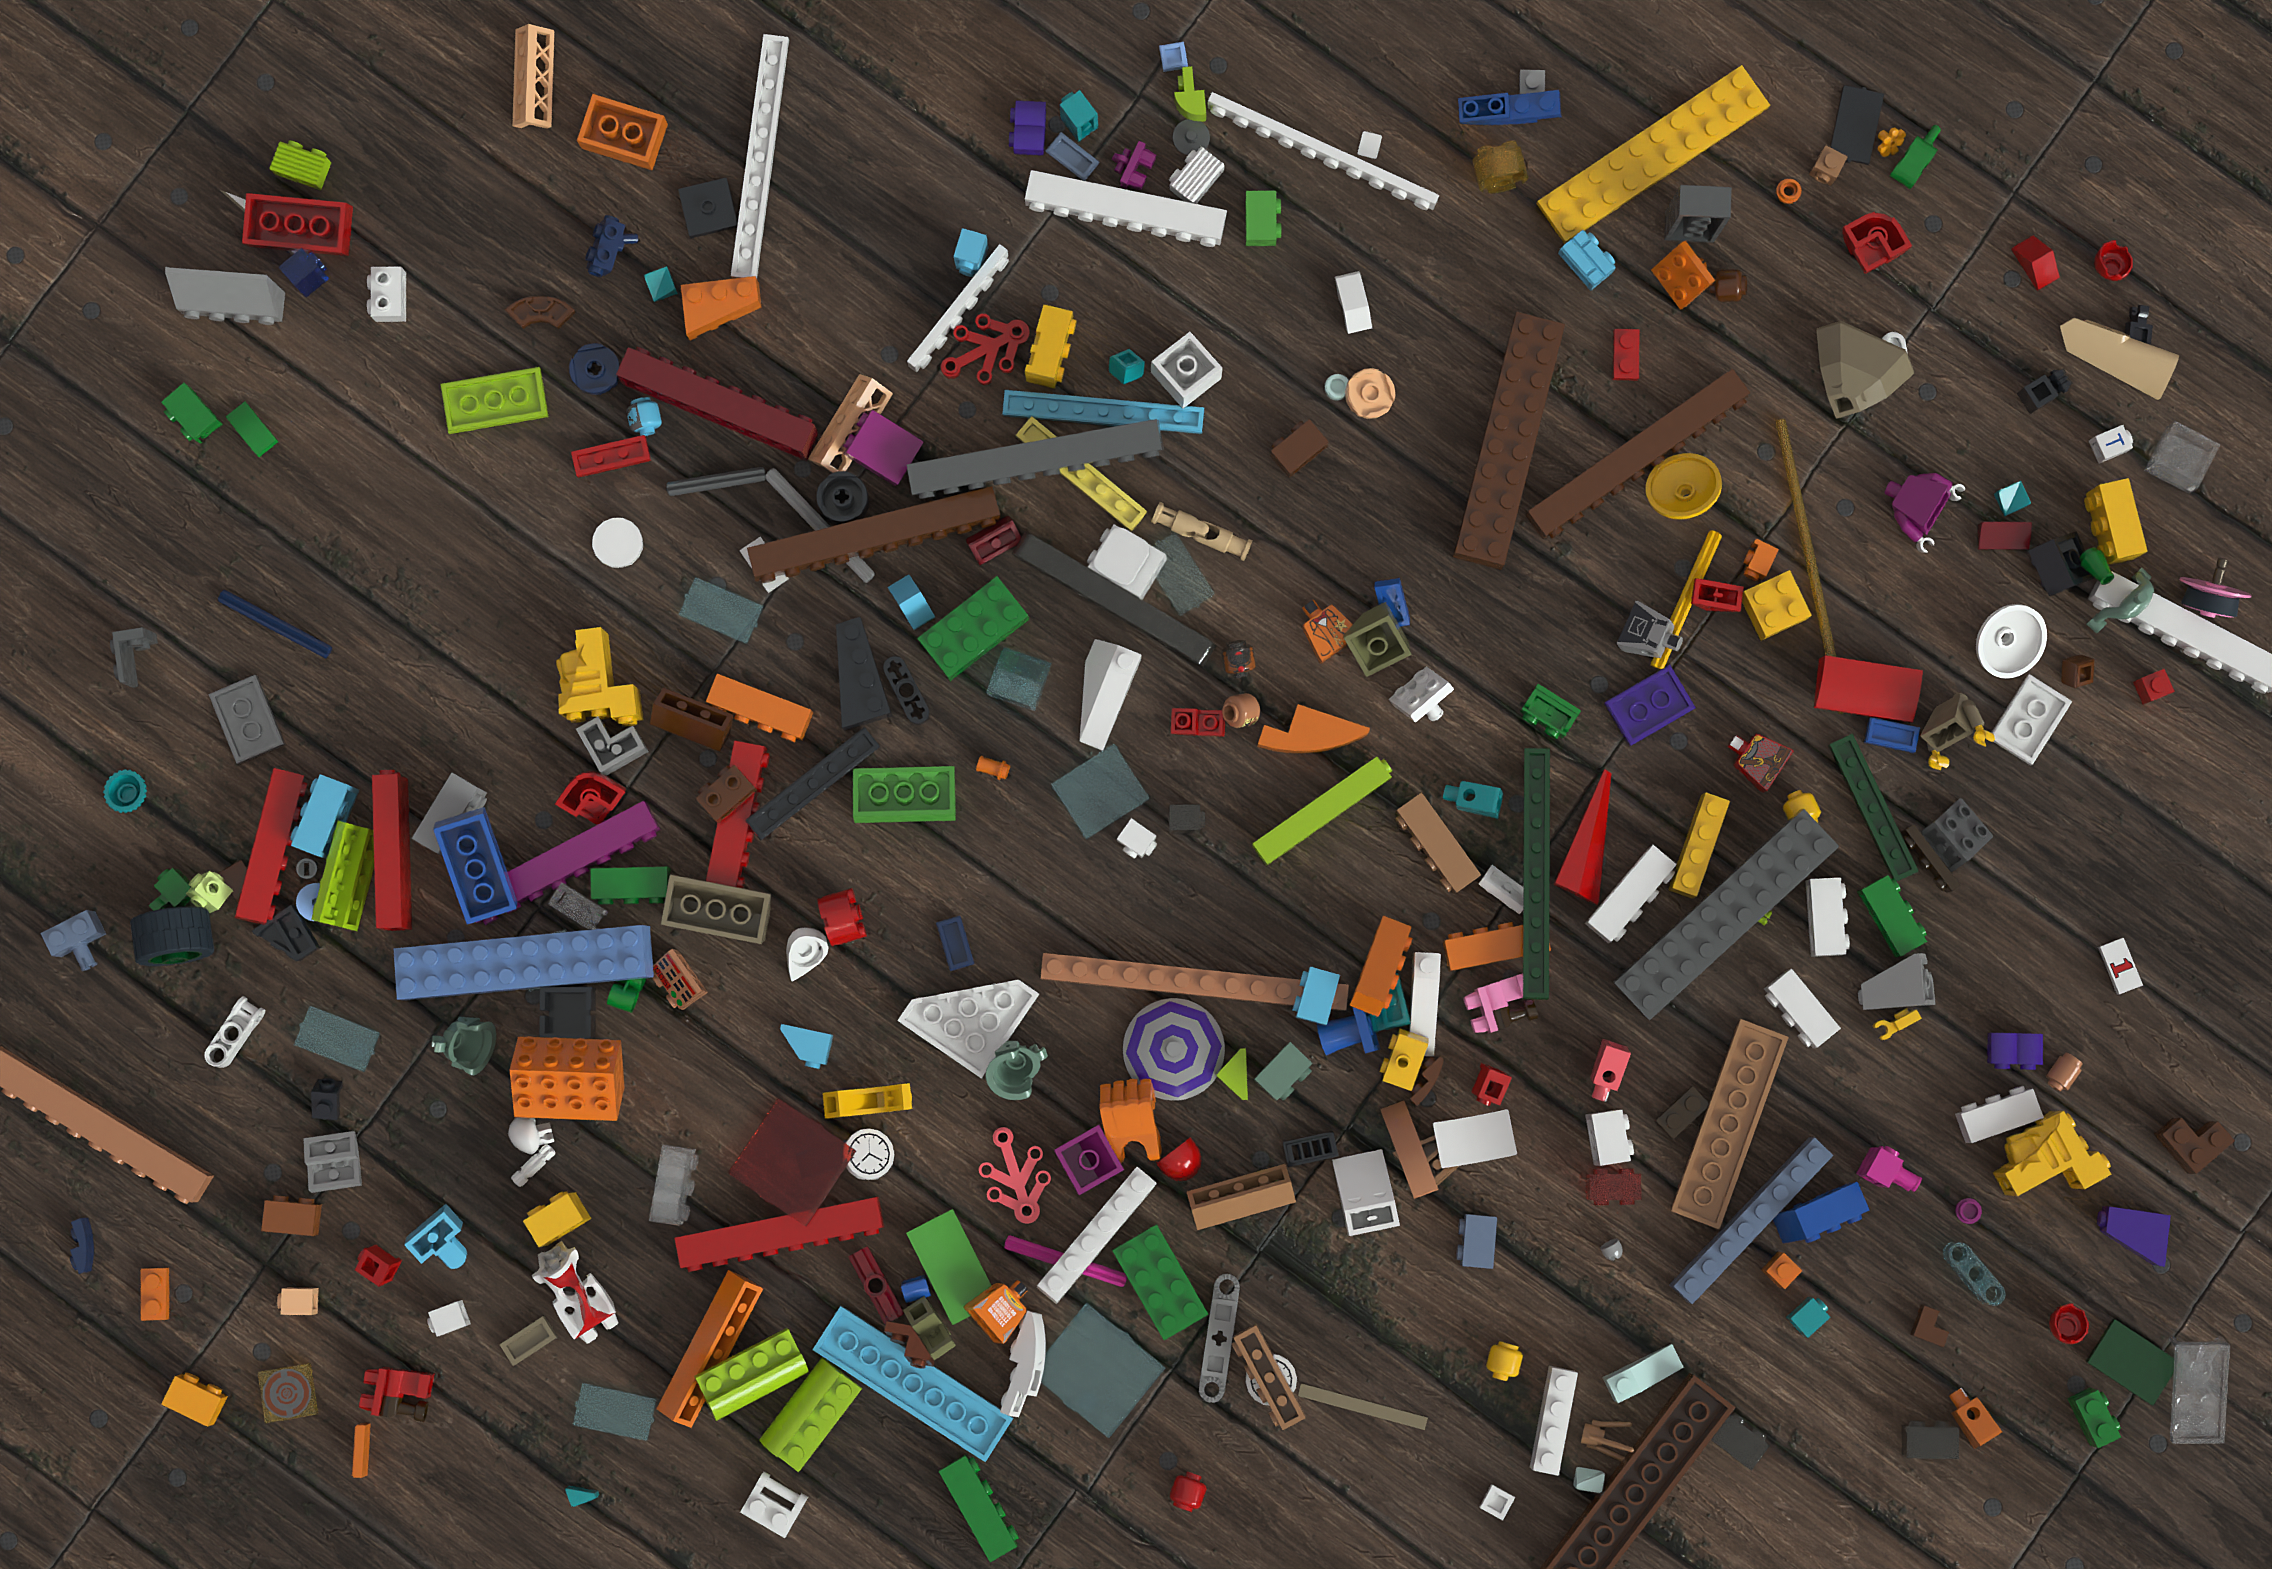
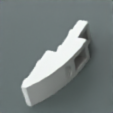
(1029, 1353)

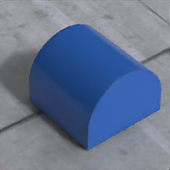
(915, 1288)

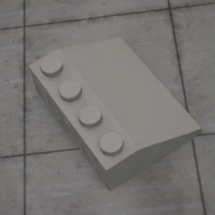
(226, 295)

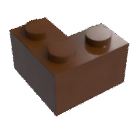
(2193, 1149)

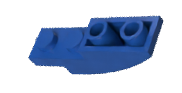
(1509, 109)

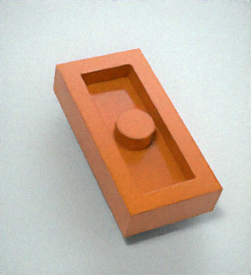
(154, 1294)

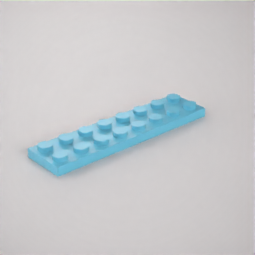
(921, 1392)

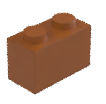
(291, 1217)

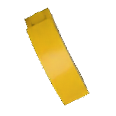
(867, 1101)

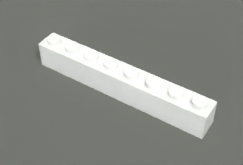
(1125, 208)
(2192, 634)

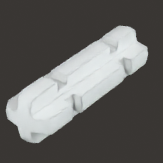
(534, 1164)

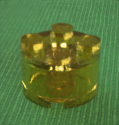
(1499, 167)

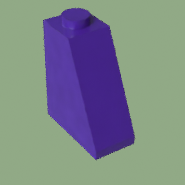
(2137, 1231)

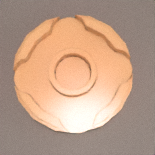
(1370, 393)

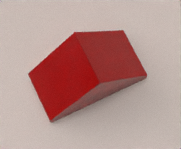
(2037, 261)
(1716, 596)

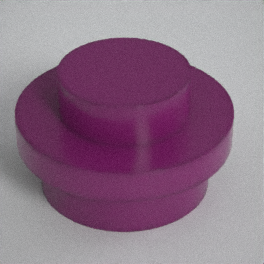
(1968, 1211)

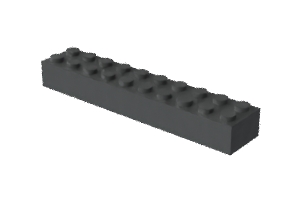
(1035, 457)
(1726, 914)

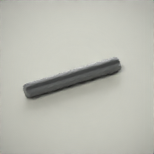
(716, 481)

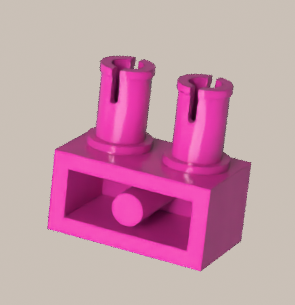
(1883, 1167)

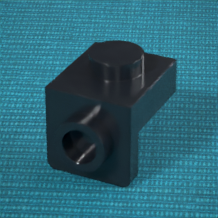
(326, 1099)

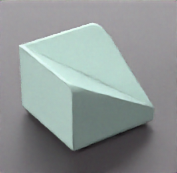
(1589, 1479)

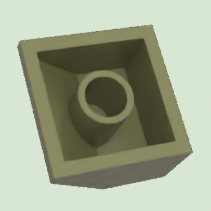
(1377, 640)

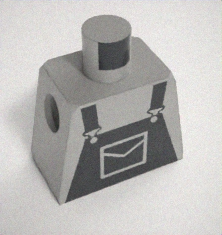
(1648, 633)

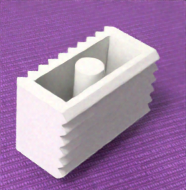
(1196, 176)

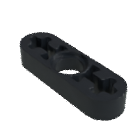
(892, 677)

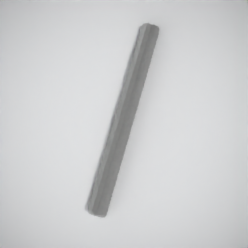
(813, 518)

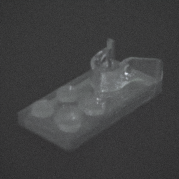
(2199, 1391)

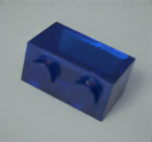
(305, 271)

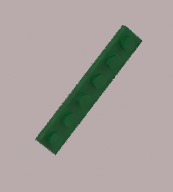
(1873, 808)

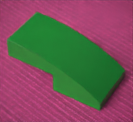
(252, 429)

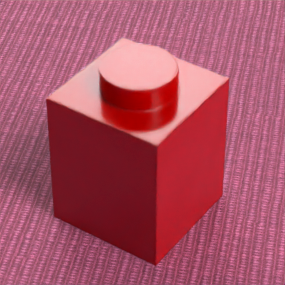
(2153, 686)

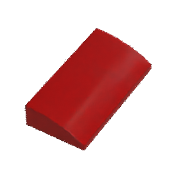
(1867, 688)

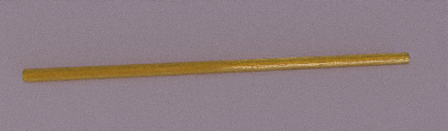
(1805, 538)

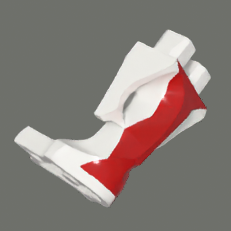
(588, 1309)

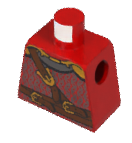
(1759, 759)

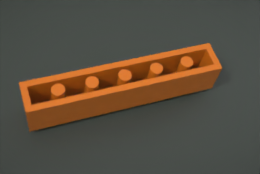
(709, 1346)

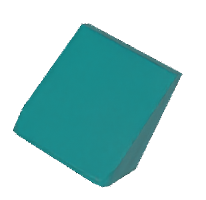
(580, 1495)

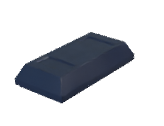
(955, 943)

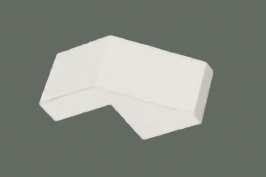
(1354, 302)

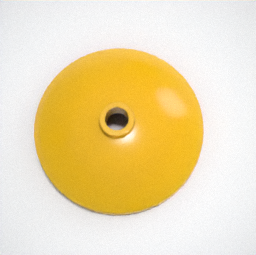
(1681, 476)

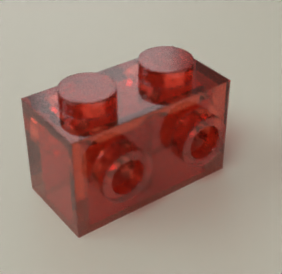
(1621, 1186)

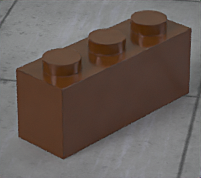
(691, 719)

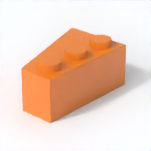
(717, 302)

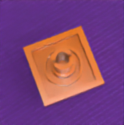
(1683, 275)

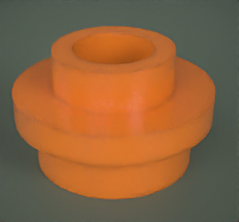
(1791, 184)

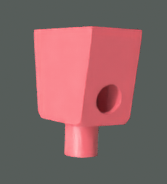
(1610, 1058)

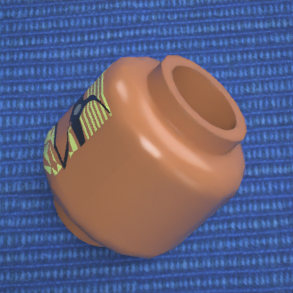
(1241, 710)

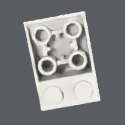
(1365, 1192)

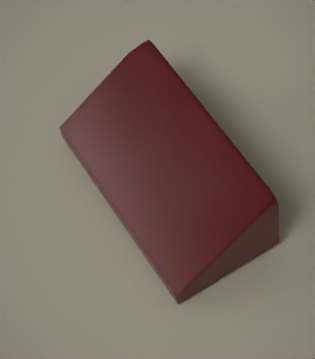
(2004, 535)
(993, 540)

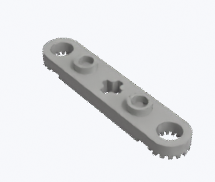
(1217, 1356)

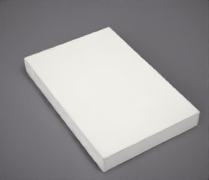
(2030, 719)

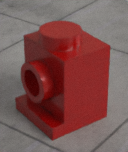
(1498, 1086)
(377, 1265)

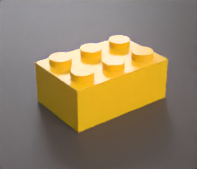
(2116, 521)

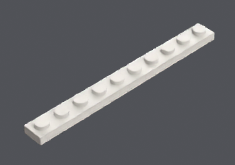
(1313, 148)
(760, 156)

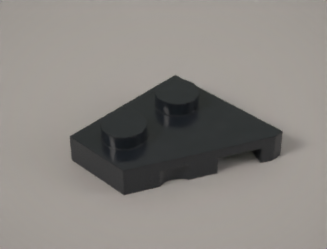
(289, 933)

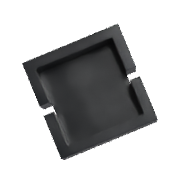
(568, 1012)

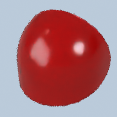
(1182, 1162)

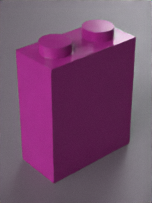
(882, 447)

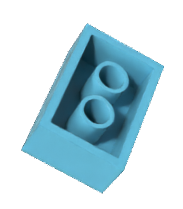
(329, 803)

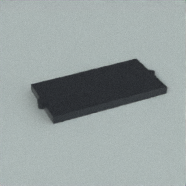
(1857, 123)

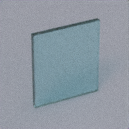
(1100, 791)

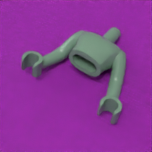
(2130, 606)

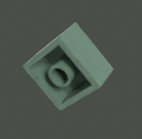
(1283, 1072)

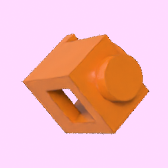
(1759, 560)

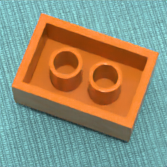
(622, 132)

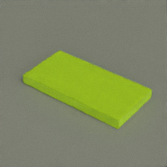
(494, 400)

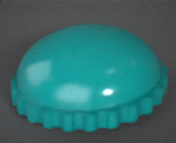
(125, 791)

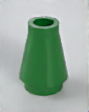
(2097, 565)

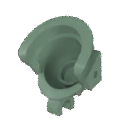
(467, 1044)
(1013, 1069)

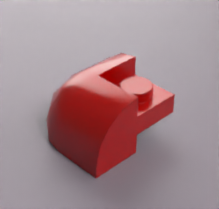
(1875, 240)
(591, 796)

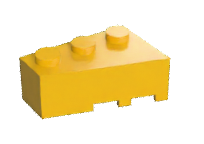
(1050, 346)

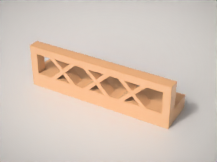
(527, 75)
(846, 417)

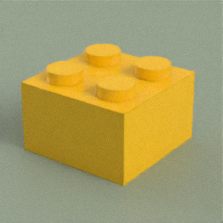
(1775, 605)
(556, 1219)

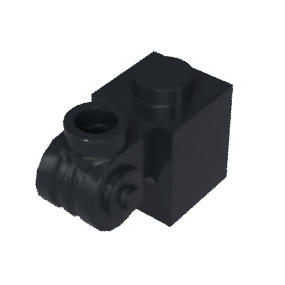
(2044, 390)

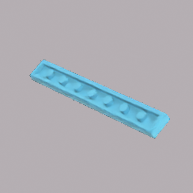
(1101, 411)

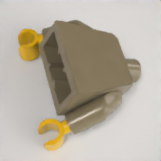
(1950, 724)

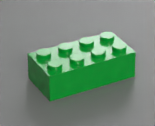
(973, 628)
(1160, 1282)

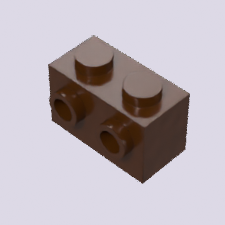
(1298, 448)
(725, 793)

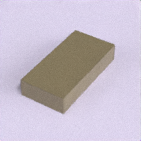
(528, 1340)

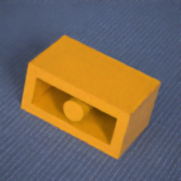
(194, 1399)

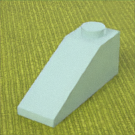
(1642, 1373)

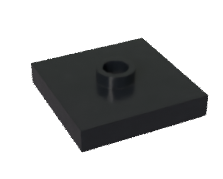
(708, 208)

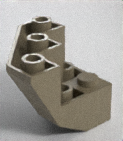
(1859, 367)

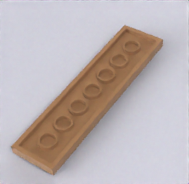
(1729, 1124)

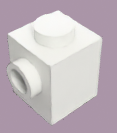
(1137, 840)

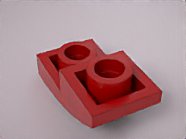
(1197, 722)

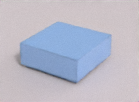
(1173, 56)

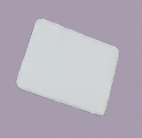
(1369, 145)

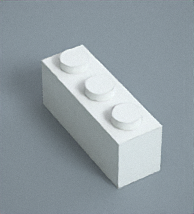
(1827, 917)
(1801, 1009)
(1998, 1114)

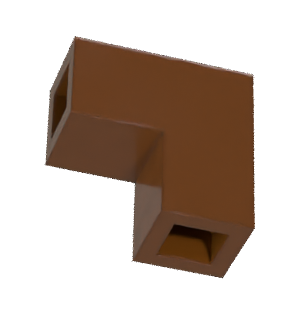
(1924, 1327)

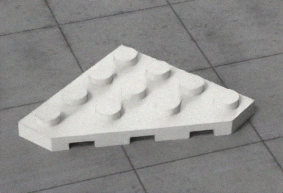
(970, 1021)

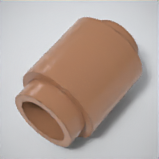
(2064, 1072)

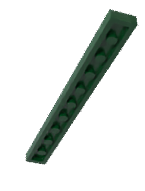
(1536, 873)

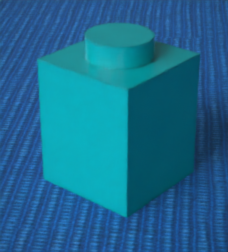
(1809, 1316)

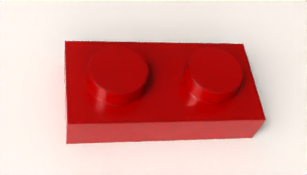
(1626, 354)

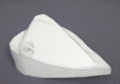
(804, 951)

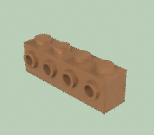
(1241, 1196)
(1269, 1376)

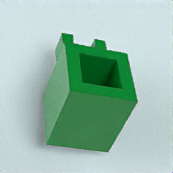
(173, 889)

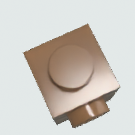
(1828, 165)

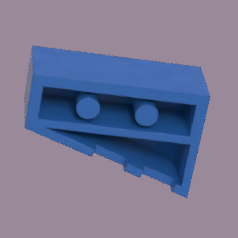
(1822, 1214)

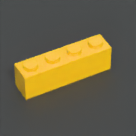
(1699, 845)

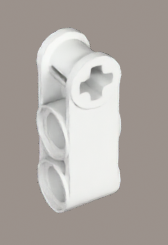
(243, 1022)

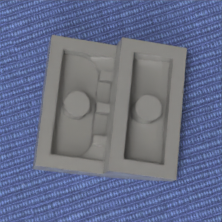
(332, 1161)

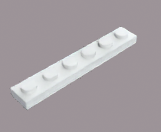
(952, 317)

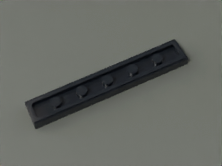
(812, 783)

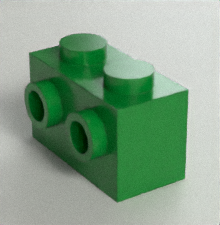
(2094, 1417)

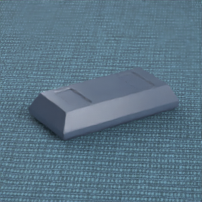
(1072, 156)

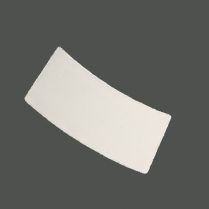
(1475, 1139)

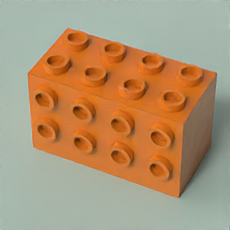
(567, 1078)

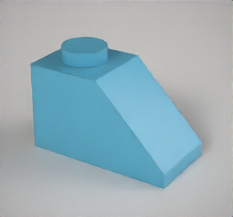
(808, 1045)

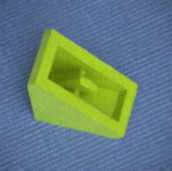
(1235, 1074)

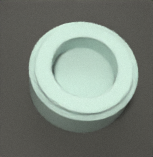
(1336, 386)

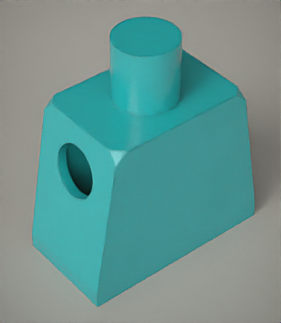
(1486, 800)

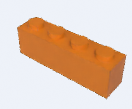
(759, 707)
(1484, 946)
(1381, 965)

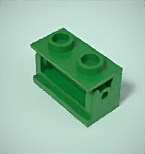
(191, 412)
(1549, 712)

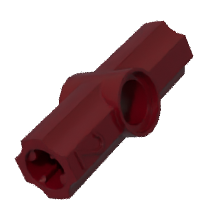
(867, 1269)

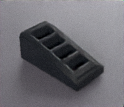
(1312, 1158)

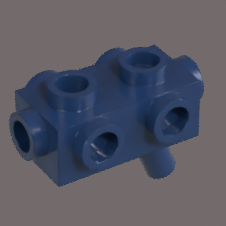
(608, 241)

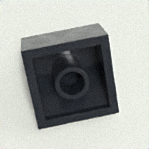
(2060, 563)

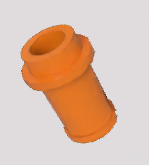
(993, 767)

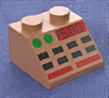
(678, 980)

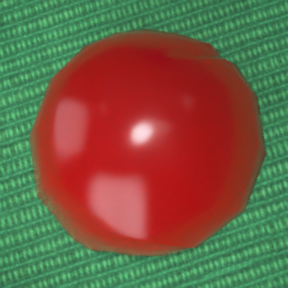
(2113, 261)
(2068, 1324)

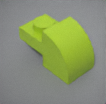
(1189, 102)

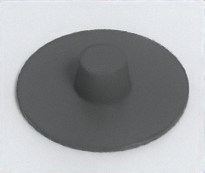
(1190, 136)

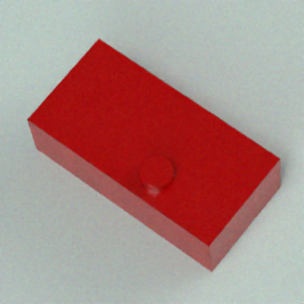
(297, 224)

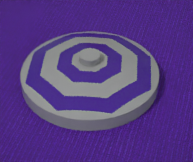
(1174, 1047)

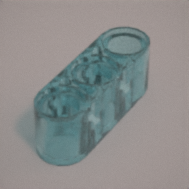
(1985, 1277)

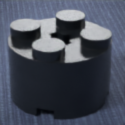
(833, 488)

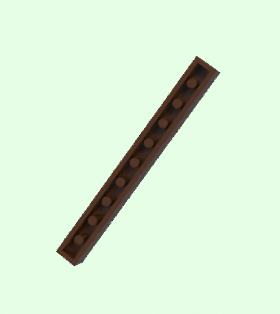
(1637, 454)
(874, 534)

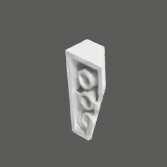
(1106, 684)

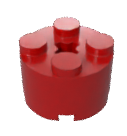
(841, 917)

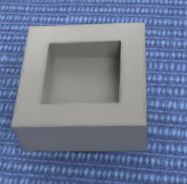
(1531, 81)

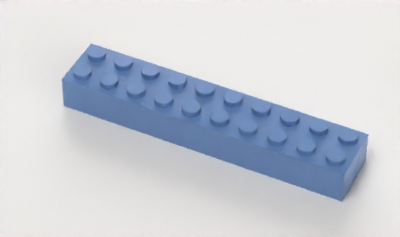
(523, 962)

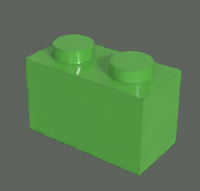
(1261, 218)

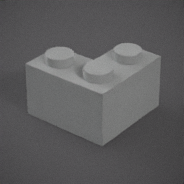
(611, 752)

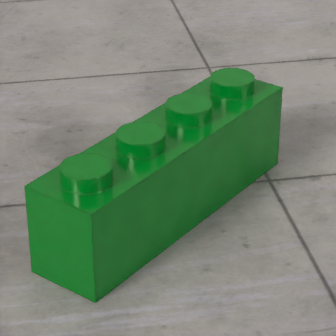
(978, 1507)

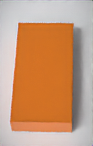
(361, 1450)

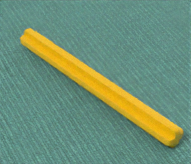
(1684, 602)

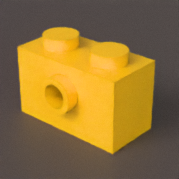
(1405, 1059)

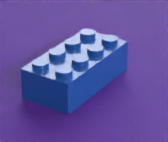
(475, 865)

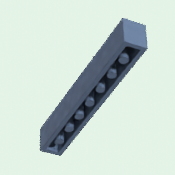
(1751, 1220)

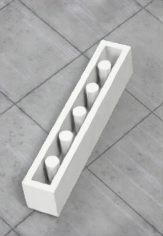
(1096, 1235)

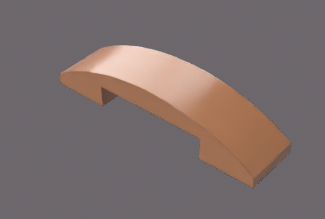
(1409, 1149)

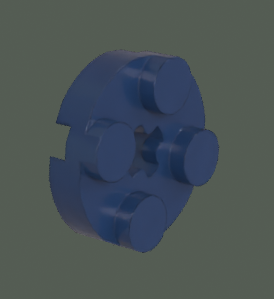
(587, 381)

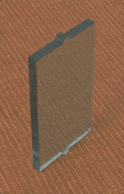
(1181, 576)
(721, 610)
(337, 1038)
(614, 1411)

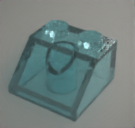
(1019, 679)

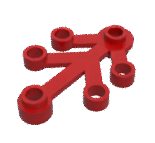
(988, 347)

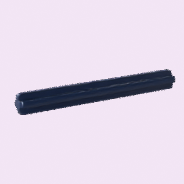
(275, 624)

